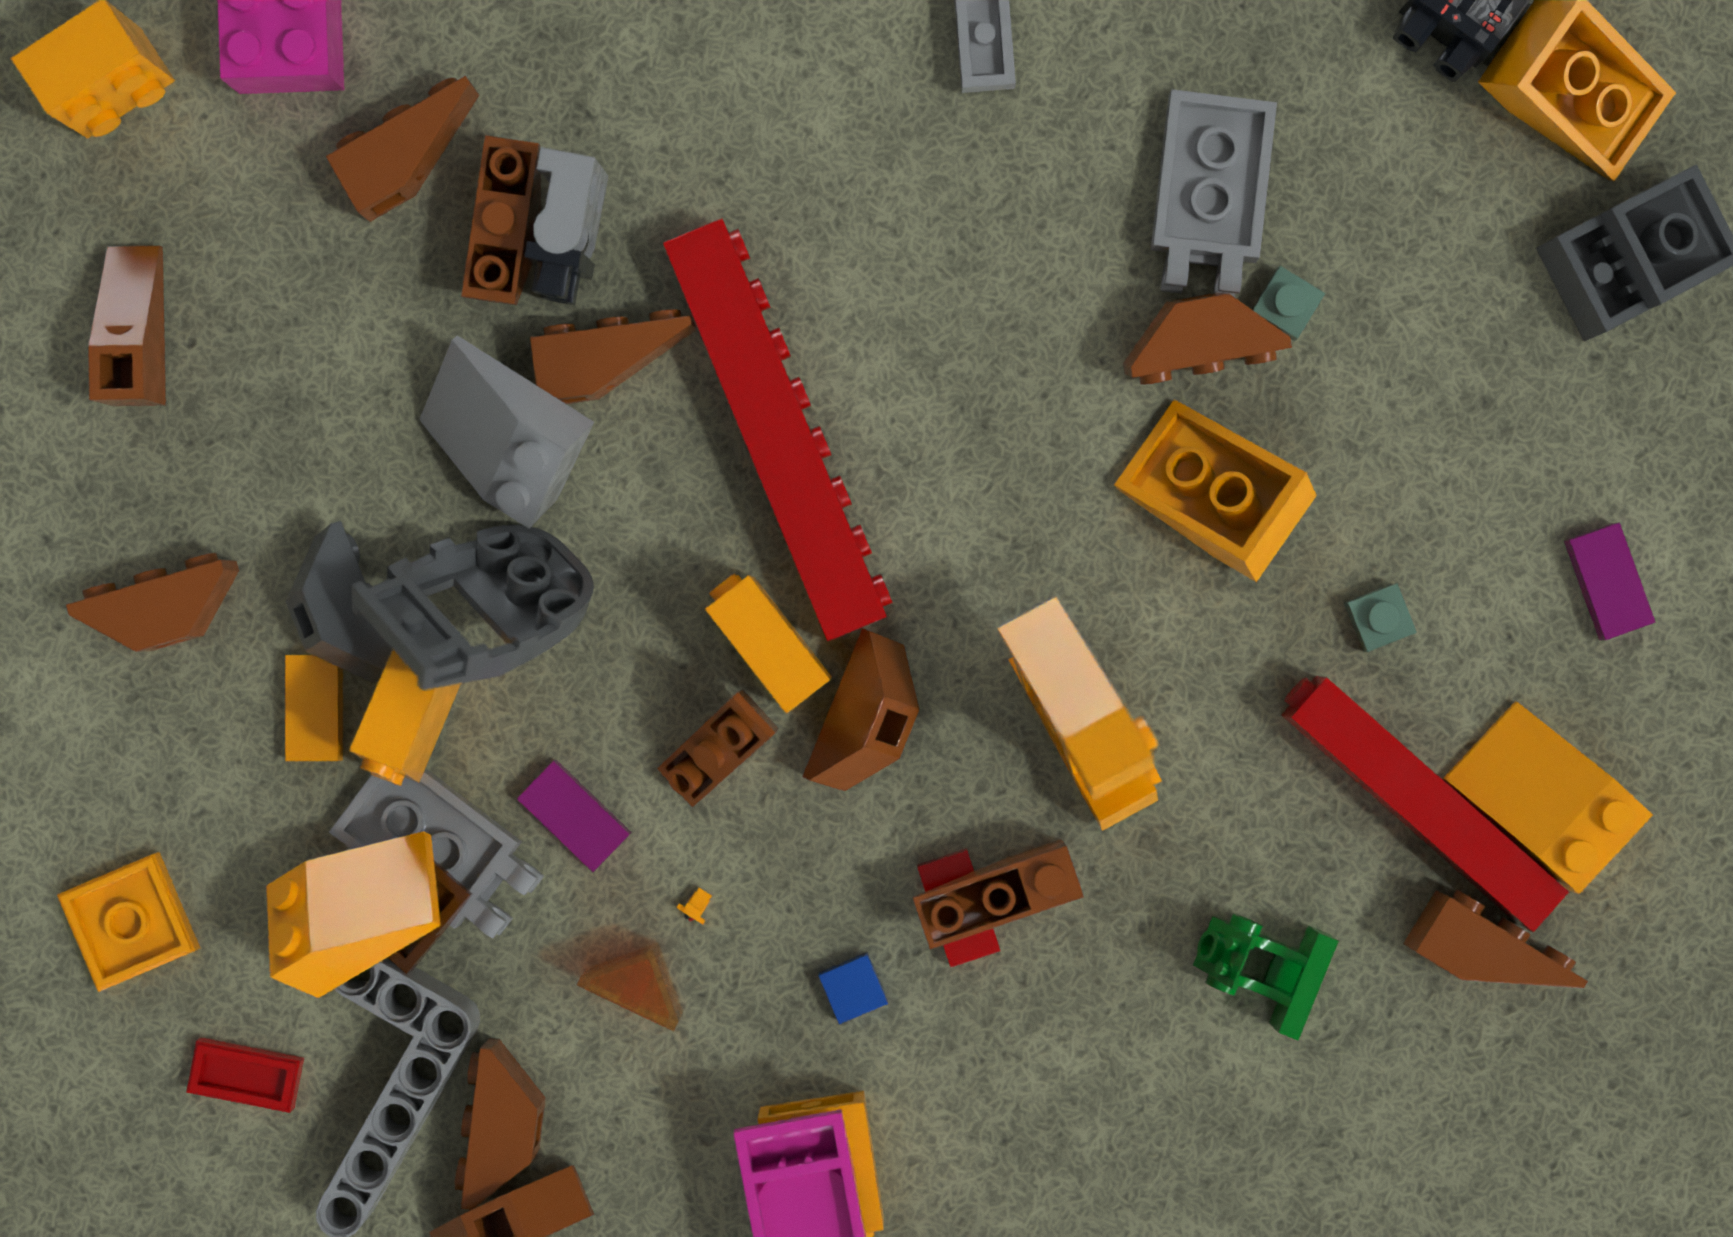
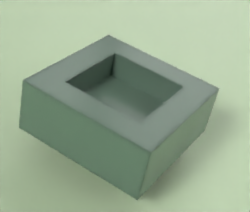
(1288, 302)
(1380, 617)

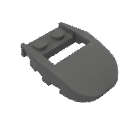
(514, 579)

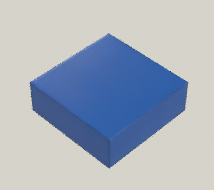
(853, 988)

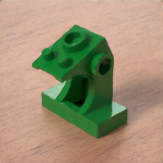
(1290, 978)

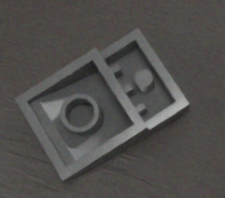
(1639, 253)

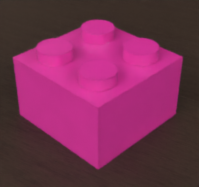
(281, 45)

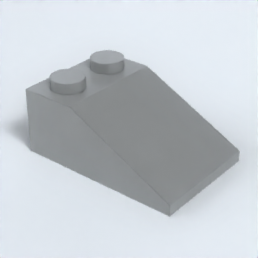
(503, 432)

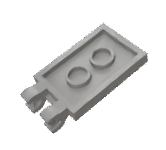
(1212, 186)
(463, 840)

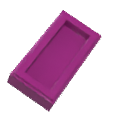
(1609, 581)
(574, 815)

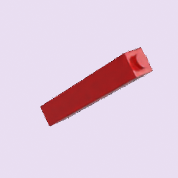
(1423, 801)

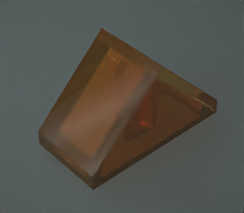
(637, 983)

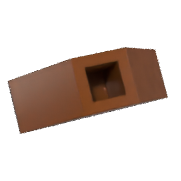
(503, 221)
(1202, 335)
(159, 606)
(867, 716)
(718, 748)
(500, 1124)
(526, 1212)

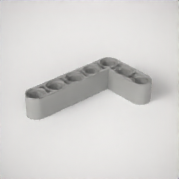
(404, 1087)

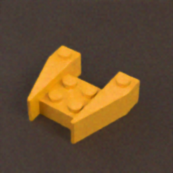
(1083, 714)

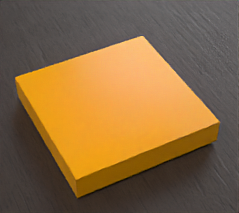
(128, 921)

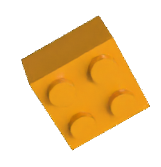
(94, 70)

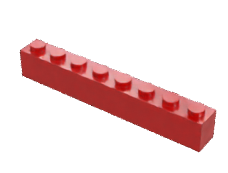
(775, 428)

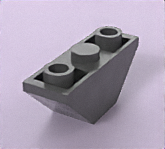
(323, 607)

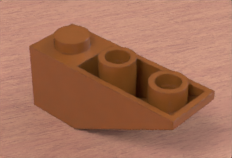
(396, 157)
(128, 330)
(595, 361)
(999, 894)
(1477, 950)

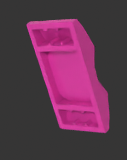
(800, 1177)

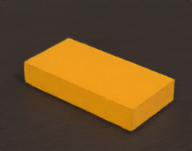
(313, 709)

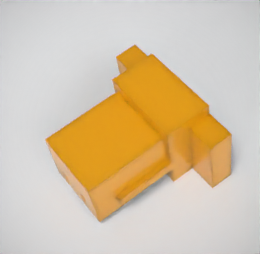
(696, 906)

